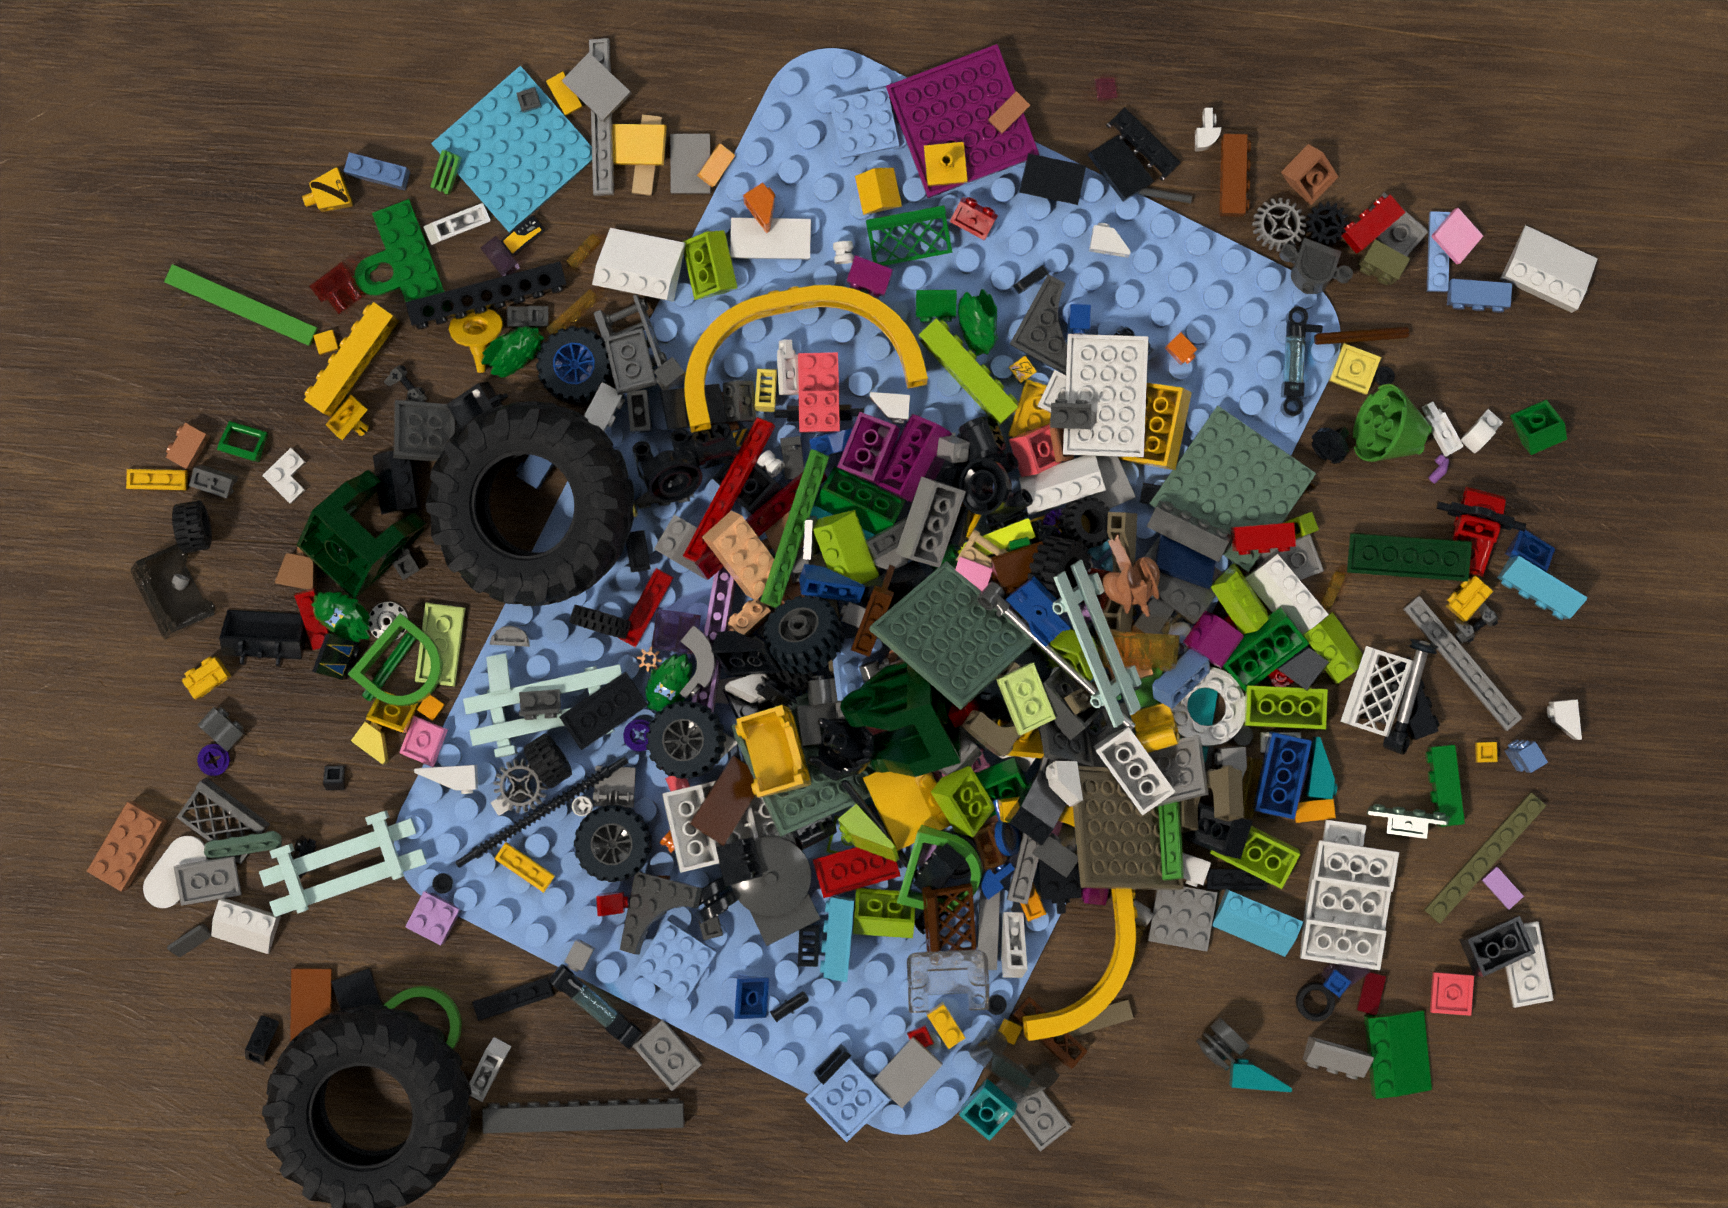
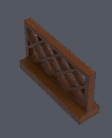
(876, 607)
(932, 919)

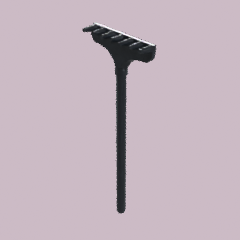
(919, 922)

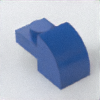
(990, 881)

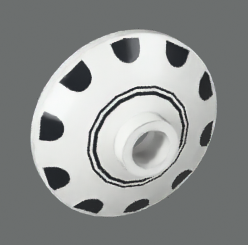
(382, 611)

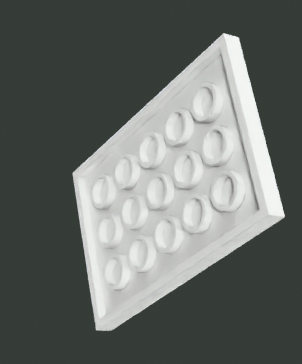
(1113, 379)

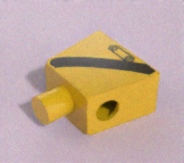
(328, 192)

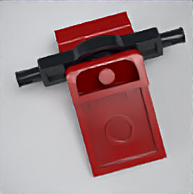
(1479, 521)

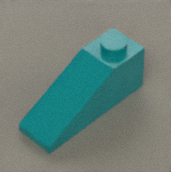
(1320, 775)
(1249, 1076)

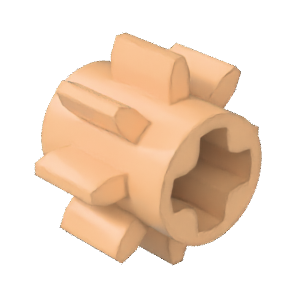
(655, 659)

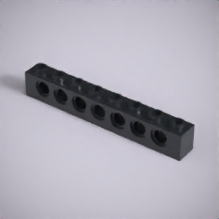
(552, 271)

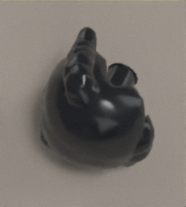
(843, 749)

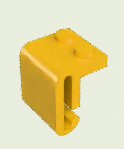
(1155, 727)

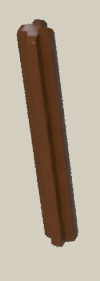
(1361, 335)

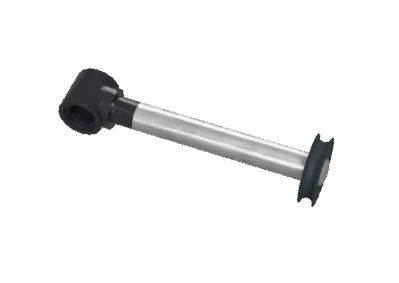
(1398, 738)

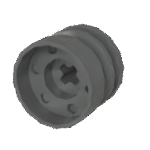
(1222, 1044)

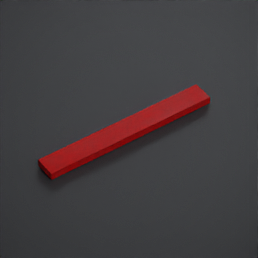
(730, 486)

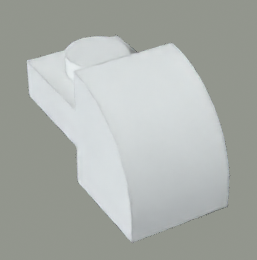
(1207, 136)
(1481, 431)

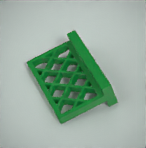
(908, 218)

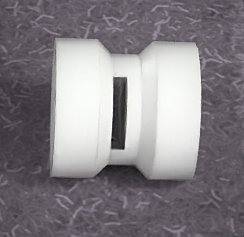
(843, 252)
(770, 463)
(581, 808)

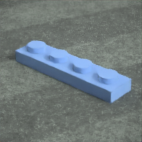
(1437, 258)

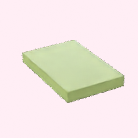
(1026, 698)

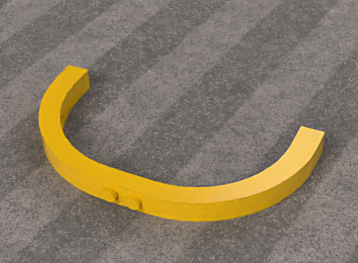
(789, 301)
(1104, 992)

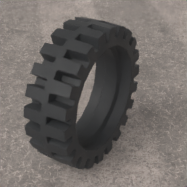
(600, 621)

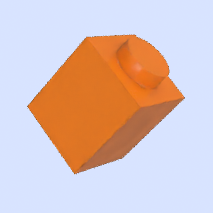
(1181, 349)

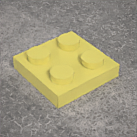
(1354, 369)

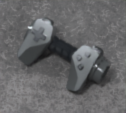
(414, 393)
(1466, 632)

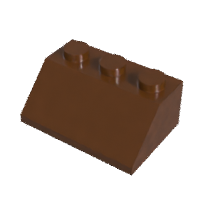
(1012, 568)

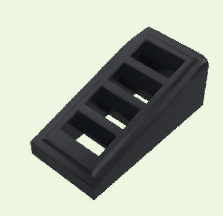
(810, 963)

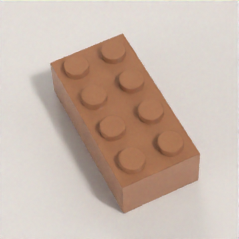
(127, 846)

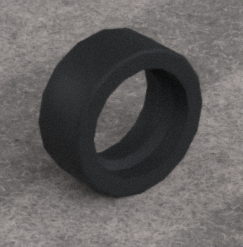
(1300, 1002)

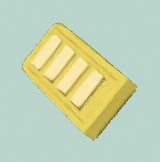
(766, 406)

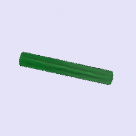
(391, 663)

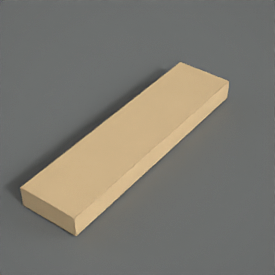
(644, 174)

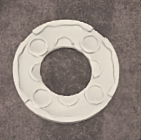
(1234, 712)

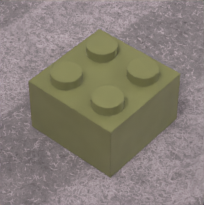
(1382, 262)

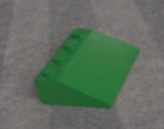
(1399, 1053)

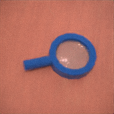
(1006, 835)

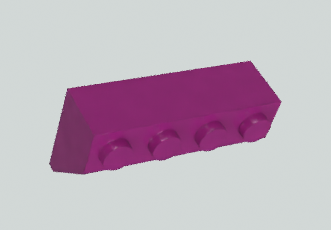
(912, 456)

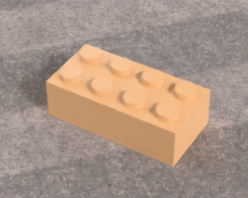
(741, 553)

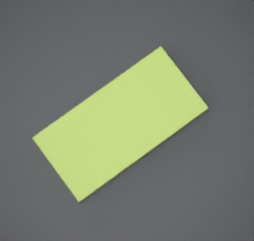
(445, 628)

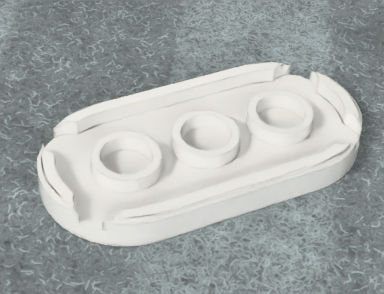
(160, 884)

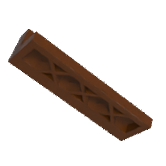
(1049, 1043)

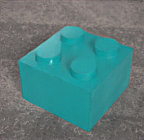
(988, 1109)

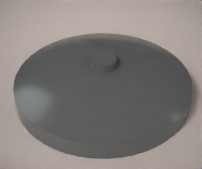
(783, 881)

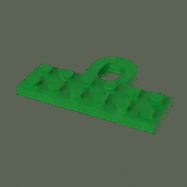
(406, 253)

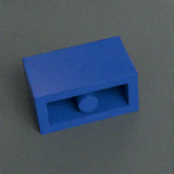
(1078, 318)

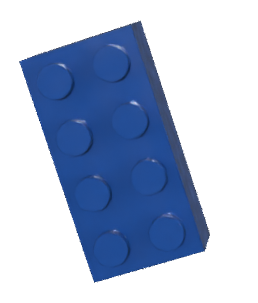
(1282, 775)

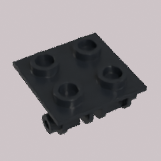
(739, 861)

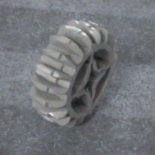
(1289, 211)
(513, 779)

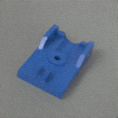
(1034, 597)

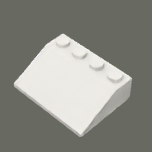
(639, 264)
(1549, 269)

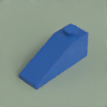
(831, 443)
(829, 584)

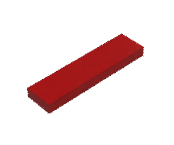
(647, 606)

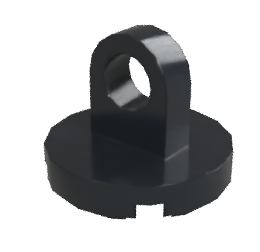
(1331, 444)

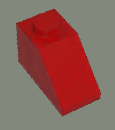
(611, 903)

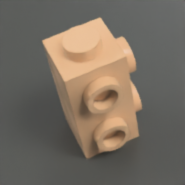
(750, 618)

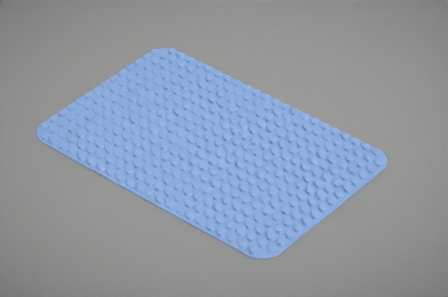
(1171, 283)

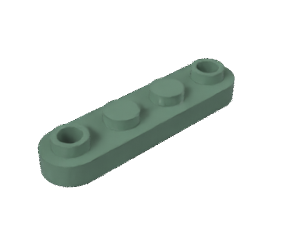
(243, 845)

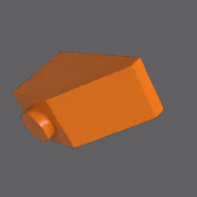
(761, 205)

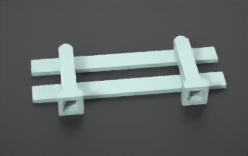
(1125, 677)
(502, 730)
(382, 836)

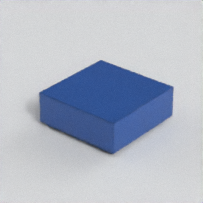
(1337, 983)

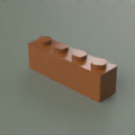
(1234, 175)

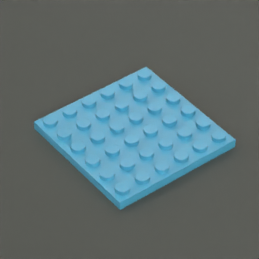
(514, 156)

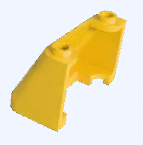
(774, 751)

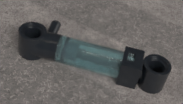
(1293, 385)
(612, 1020)

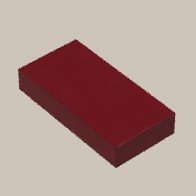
(1371, 993)

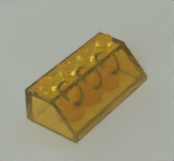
(1143, 650)

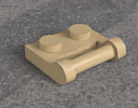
(972, 553)

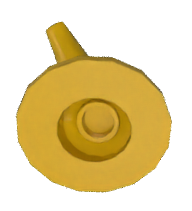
(476, 332)

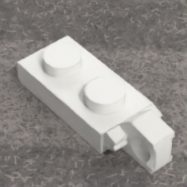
(787, 369)
(1442, 429)

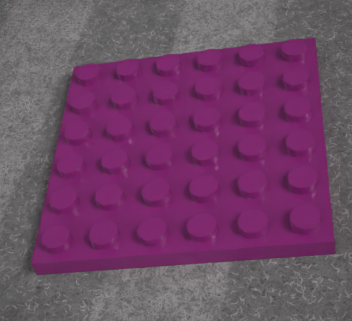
(955, 106)

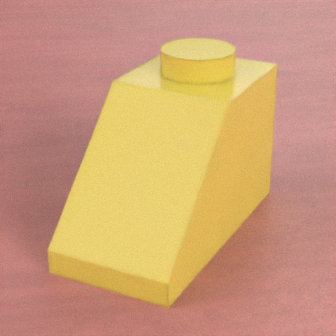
(372, 741)

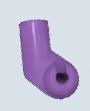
(1443, 463)

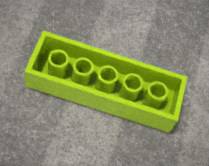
(967, 372)

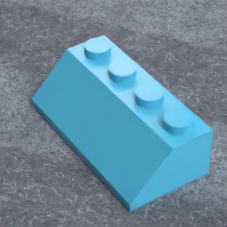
(1541, 587)
(1256, 923)
(838, 938)

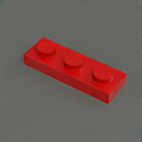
(315, 630)

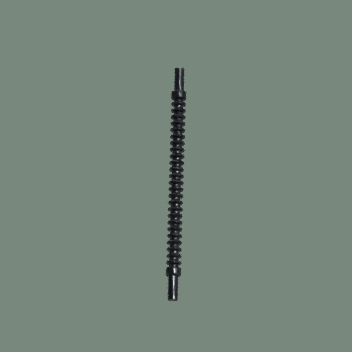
(477, 851)

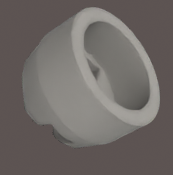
(179, 581)

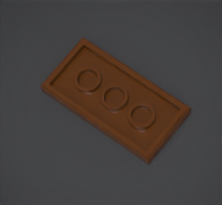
(725, 802)

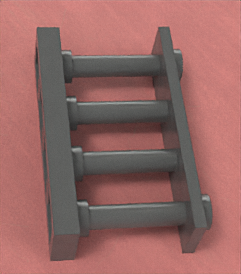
(605, 321)

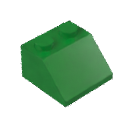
(936, 304)
(1539, 427)

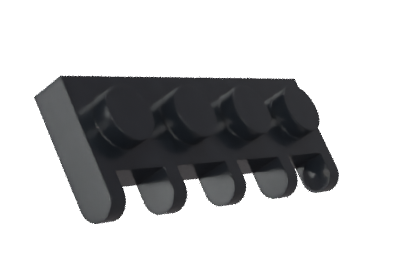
(1144, 142)

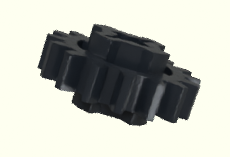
(1319, 220)

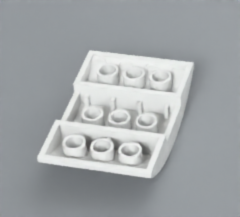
(696, 849)
(1348, 904)

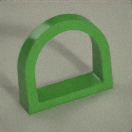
(358, 671)
(939, 838)
(438, 996)

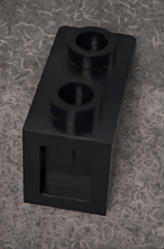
(260, 1040)

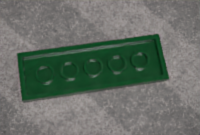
(1409, 556)

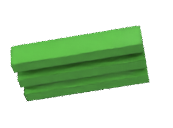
(440, 187)

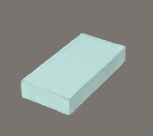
(498, 674)

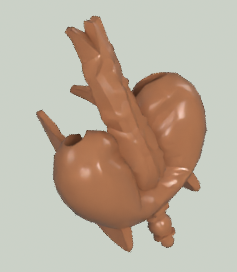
(1134, 583)

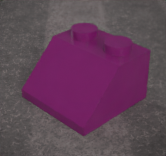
(869, 277)
(1213, 638)

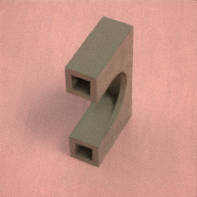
(994, 737)
(1228, 798)

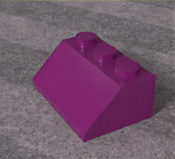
(869, 448)

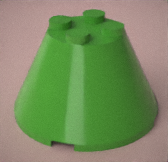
(1389, 426)

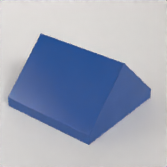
(1531, 549)
(751, 997)

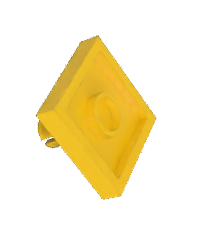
(945, 164)
(348, 418)
(1027, 745)

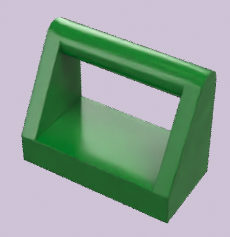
(253, 456)

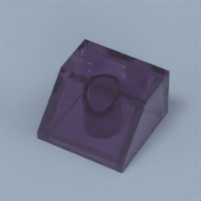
(671, 628)

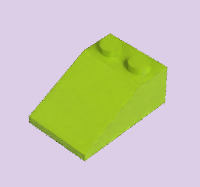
(864, 834)

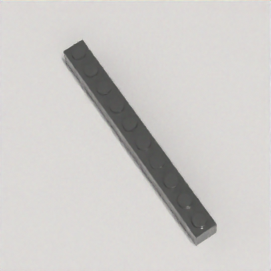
(583, 1116)

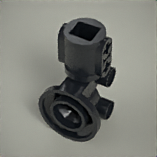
(989, 466)
(677, 472)

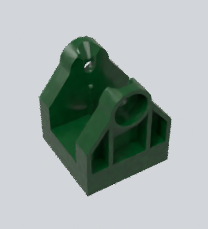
(345, 547)
(916, 718)

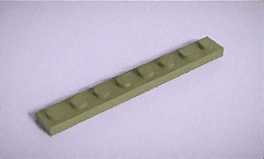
(1484, 857)

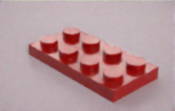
(852, 870)

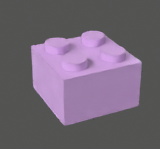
(433, 917)

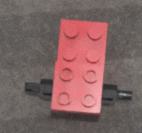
(818, 395)

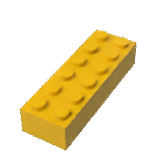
(351, 359)

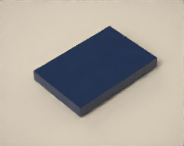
(1184, 562)

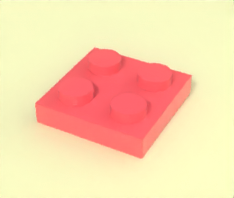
(1451, 993)

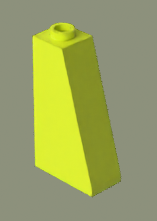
(1002, 536)

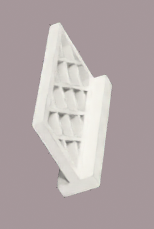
(1361, 686)

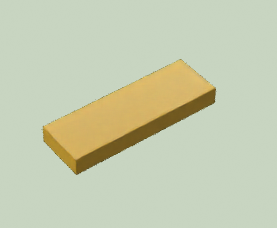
(156, 479)
(524, 867)

